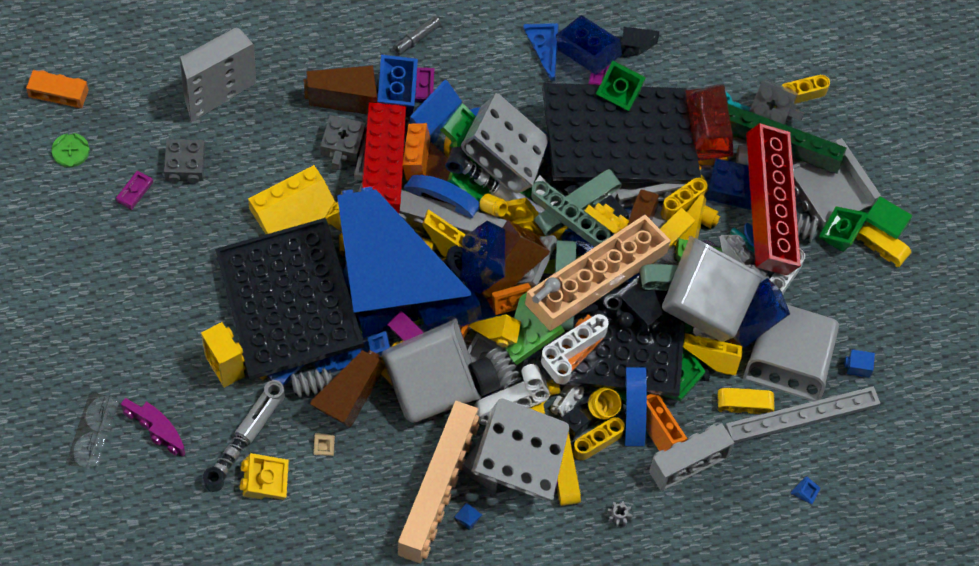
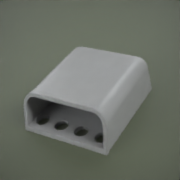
(217, 72)
(505, 144)
(711, 290)
(795, 349)
(431, 372)
(522, 449)

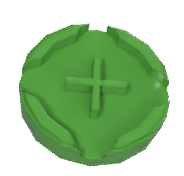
(70, 150)

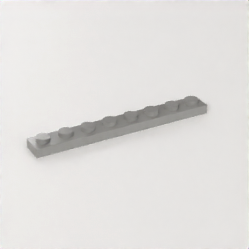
(803, 414)

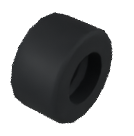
(484, 376)

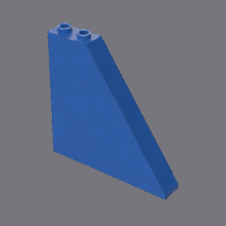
(388, 259)

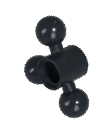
(625, 319)

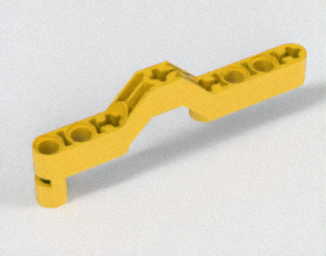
(567, 480)

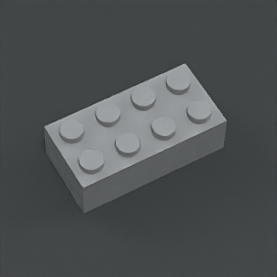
(691, 456)

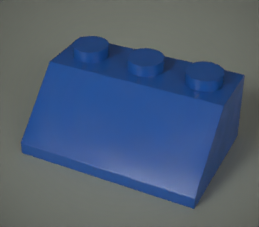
(398, 82)
(437, 109)

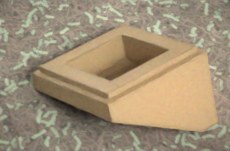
(324, 442)

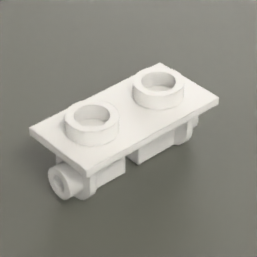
(565, 405)

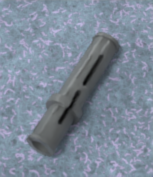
(412, 38)

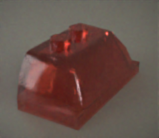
(710, 122)

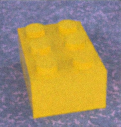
(223, 354)

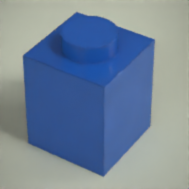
(859, 363)

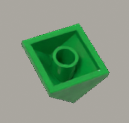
(621, 85)
(888, 217)
(842, 227)

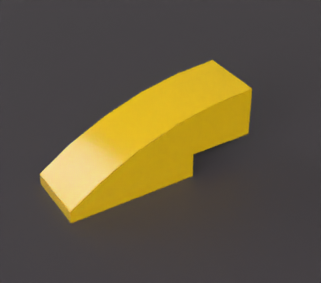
(677, 226)

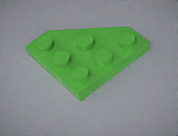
(532, 333)

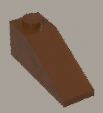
(645, 204)

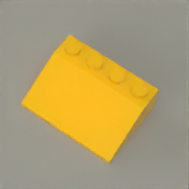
(292, 201)

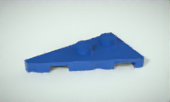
(545, 45)

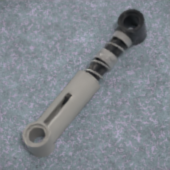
(459, 162)
(245, 434)

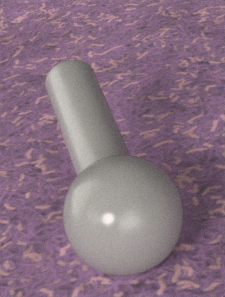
(552, 285)

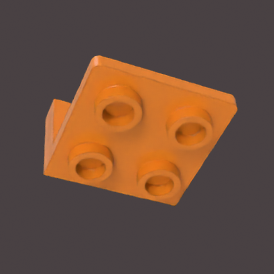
(507, 299)

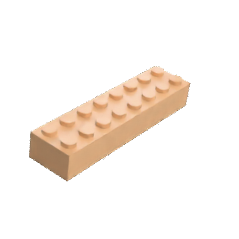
(599, 271)
(438, 482)

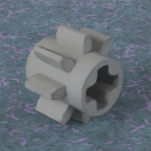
(619, 519)

